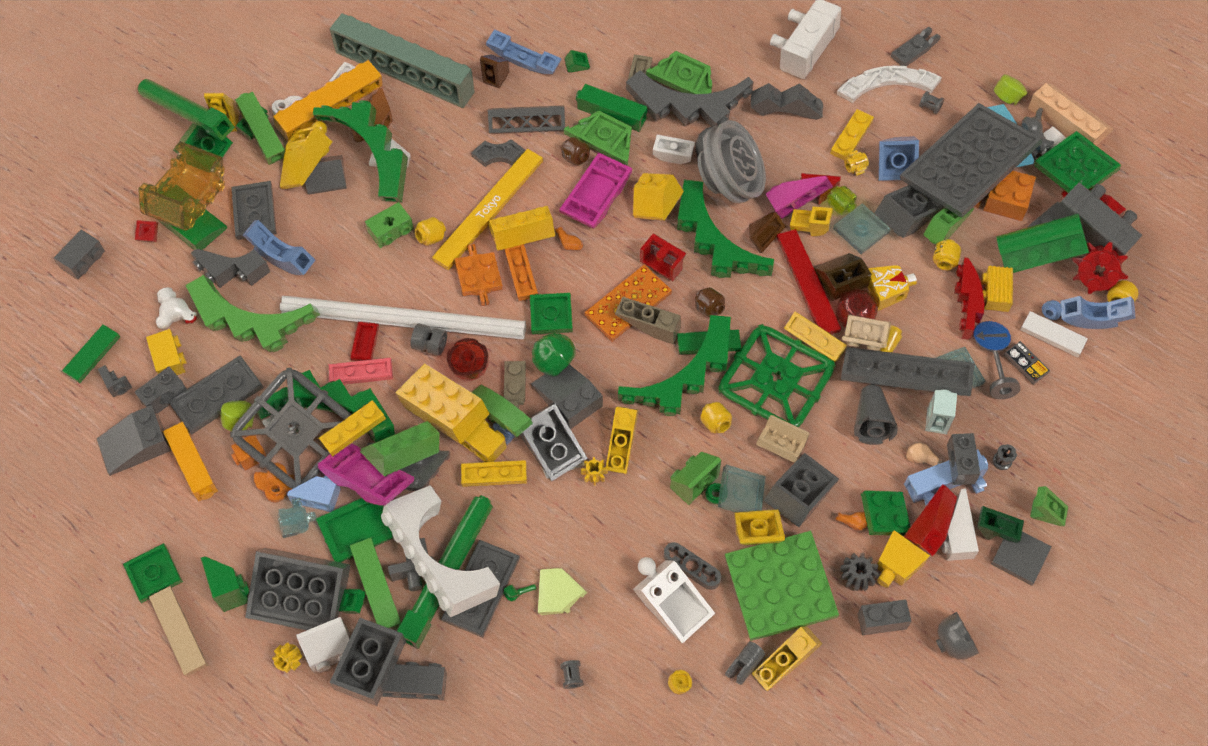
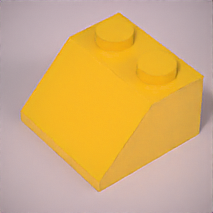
(655, 196)

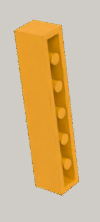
(337, 93)

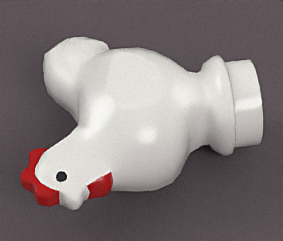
(172, 309)

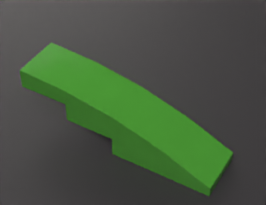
(503, 411)
(375, 583)

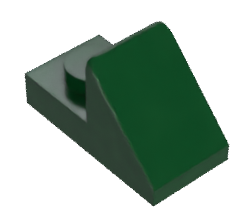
(999, 524)

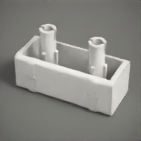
(809, 38)

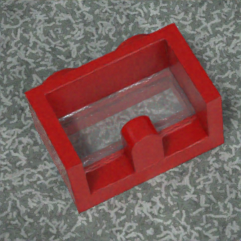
(662, 257)

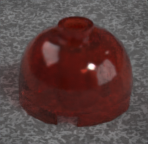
(856, 303)
(468, 359)

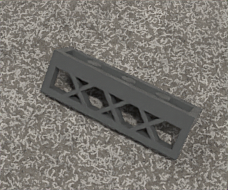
(526, 111)

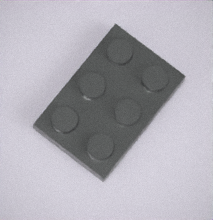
(253, 203)

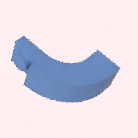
(286, 257)

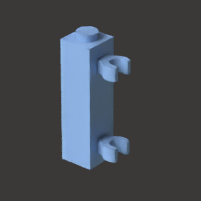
(928, 481)

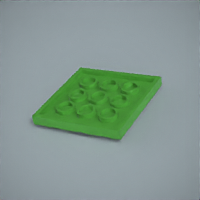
(781, 586)

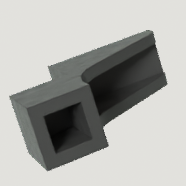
(794, 100)
(223, 269)

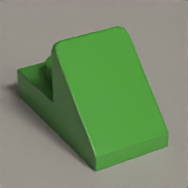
(1049, 507)

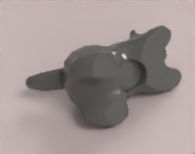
(1036, 127)

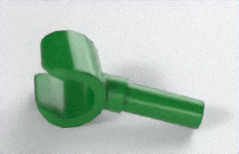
(512, 594)

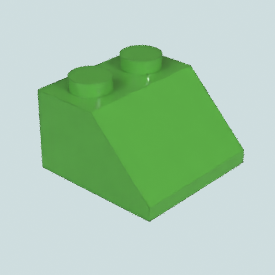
(695, 476)

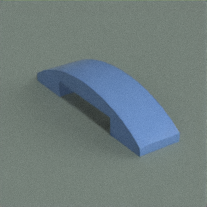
(522, 56)

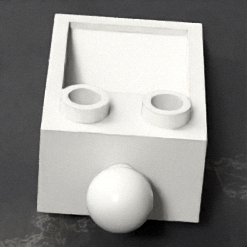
(677, 601)

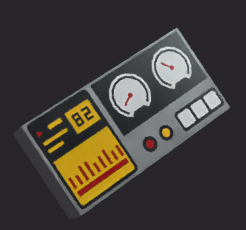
(1026, 362)

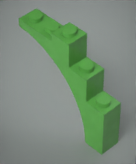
(244, 325)

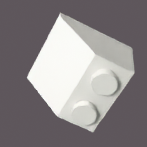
(324, 644)

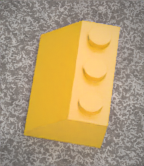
(522, 228)

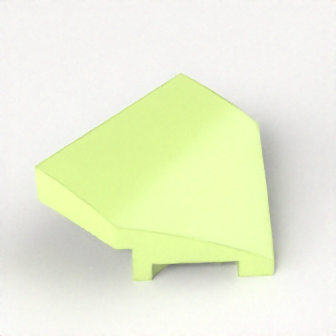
(557, 591)

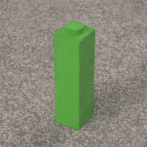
(260, 127)

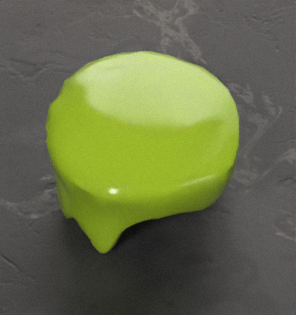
(1010, 89)
(232, 412)

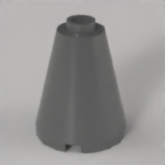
(874, 417)

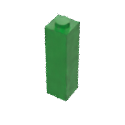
(629, 112)

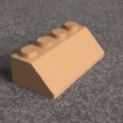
(1068, 115)

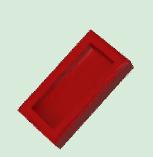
(364, 341)

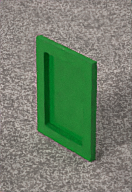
(352, 525)

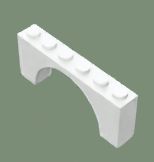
(453, 588)

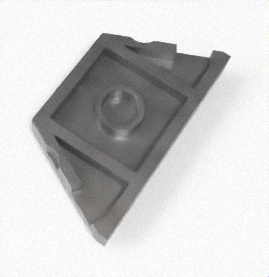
(424, 469)

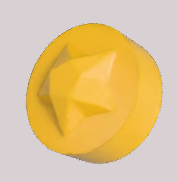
(680, 682)

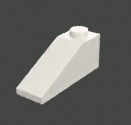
(961, 536)

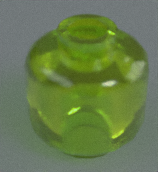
(842, 200)

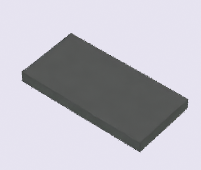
(204, 400)
(502, 565)

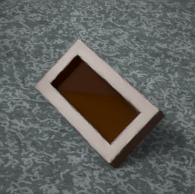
(765, 230)

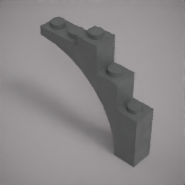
(712, 107)

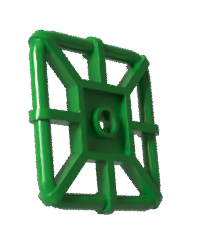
(773, 364)

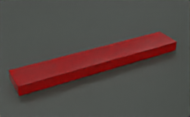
(808, 281)

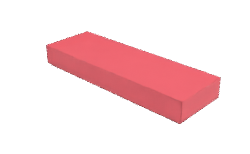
(361, 371)

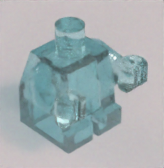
(295, 519)

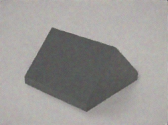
(327, 176)

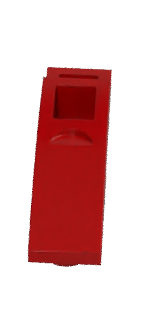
(971, 295)

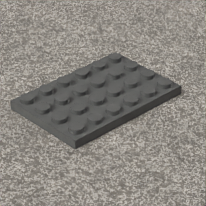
(970, 159)

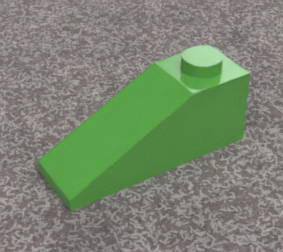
(944, 225)

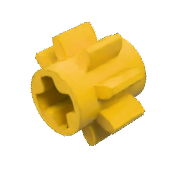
(856, 162)
(594, 476)
(287, 657)

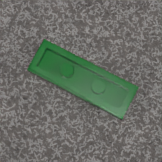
(691, 342)
(91, 353)

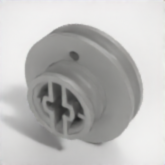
(732, 163)

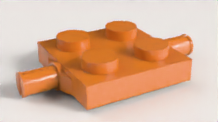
(478, 274)

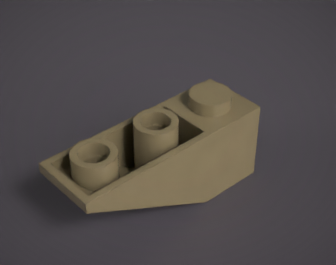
(649, 319)

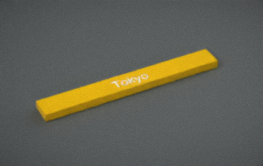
(487, 209)

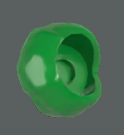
(553, 353)

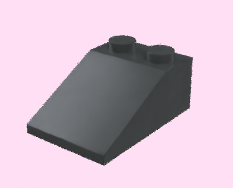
(907, 210)
(571, 393)
(133, 441)
(553, 442)
(801, 489)

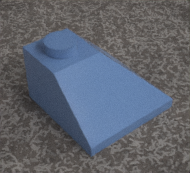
(896, 156)

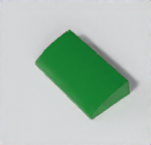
(203, 232)

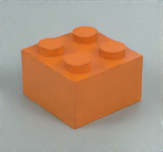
(1011, 196)

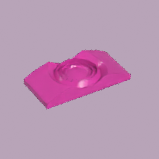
(596, 190)
(355, 471)

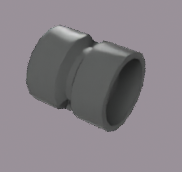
(426, 339)

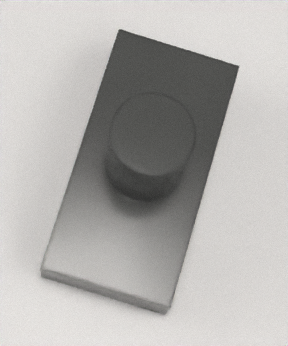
(408, 571)

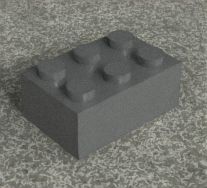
(368, 661)

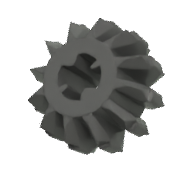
(863, 579)

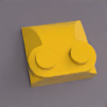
(759, 527)

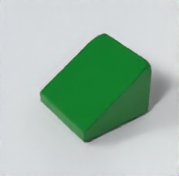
(576, 61)

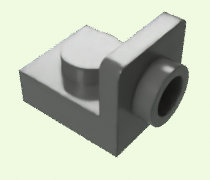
(113, 384)

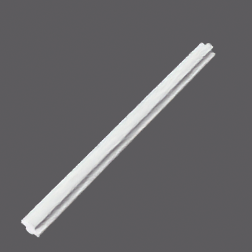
(409, 317)

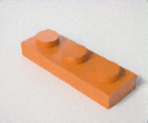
(521, 272)

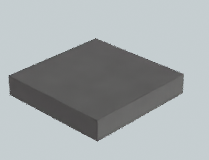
(1022, 558)

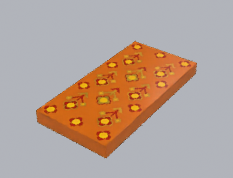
(641, 287)

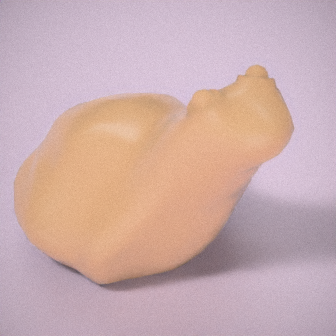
(922, 454)

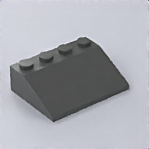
(295, 589)

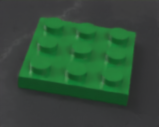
(1076, 162)

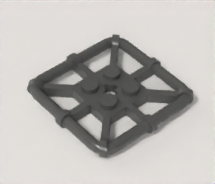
(279, 431)

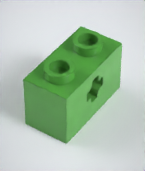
(389, 225)

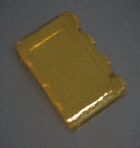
(184, 188)

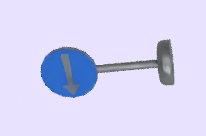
(996, 338)

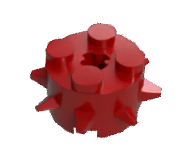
(1101, 256)

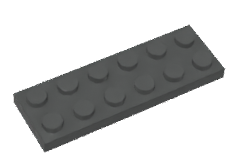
(907, 371)

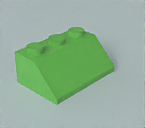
(403, 448)

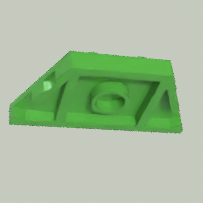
(682, 74)
(604, 135)

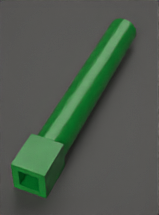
(210, 119)
(417, 621)

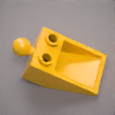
(303, 154)

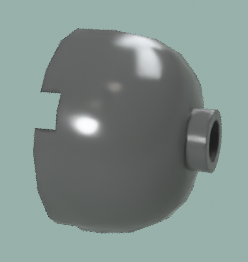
(955, 638)

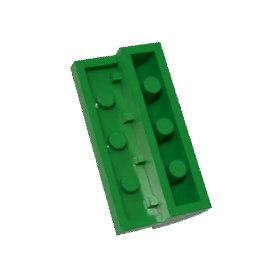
(1043, 243)

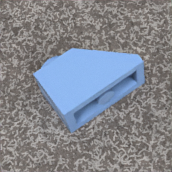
(317, 493)

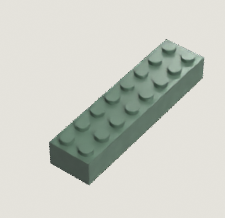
(403, 60)

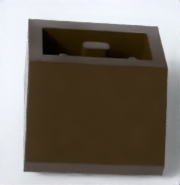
(843, 275)

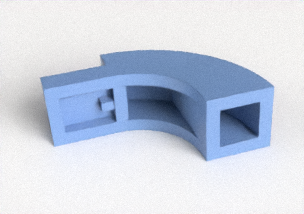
(1093, 315)

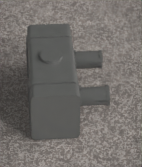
(1098, 220)

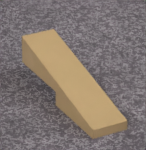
(178, 631)

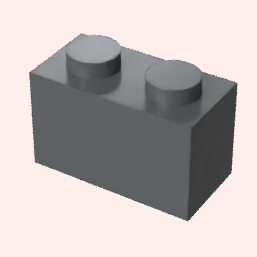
(79, 254)
(884, 617)

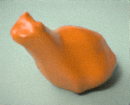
(568, 241)
(855, 521)

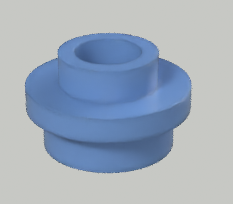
(1052, 310)

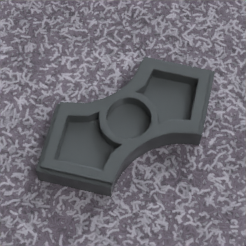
(490, 153)

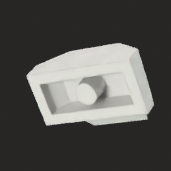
(673, 149)

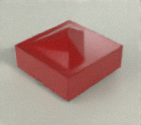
(146, 231)

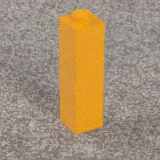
(190, 462)

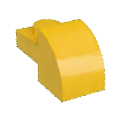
(814, 221)

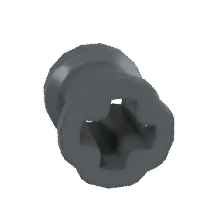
(928, 97)
(1006, 462)
(571, 674)

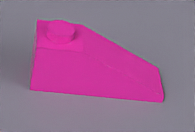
(796, 194)

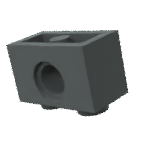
(160, 390)
(963, 459)

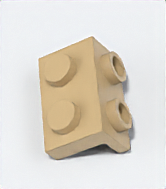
(867, 332)
(783, 439)

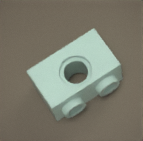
(941, 411)

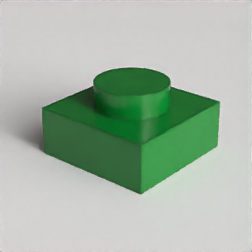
(352, 601)

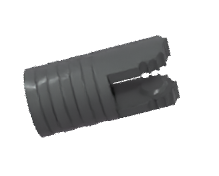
(748, 660)

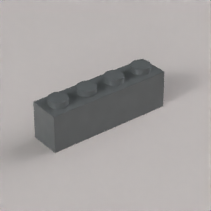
(417, 682)

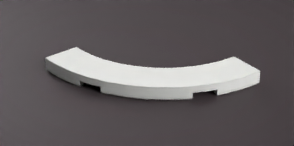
(887, 76)

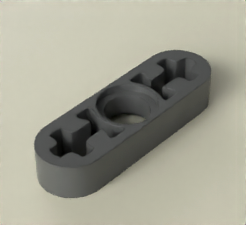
(709, 569)

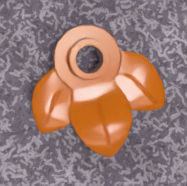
(268, 482)

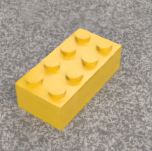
(442, 403)

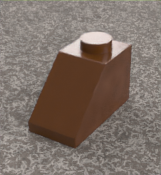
(494, 70)

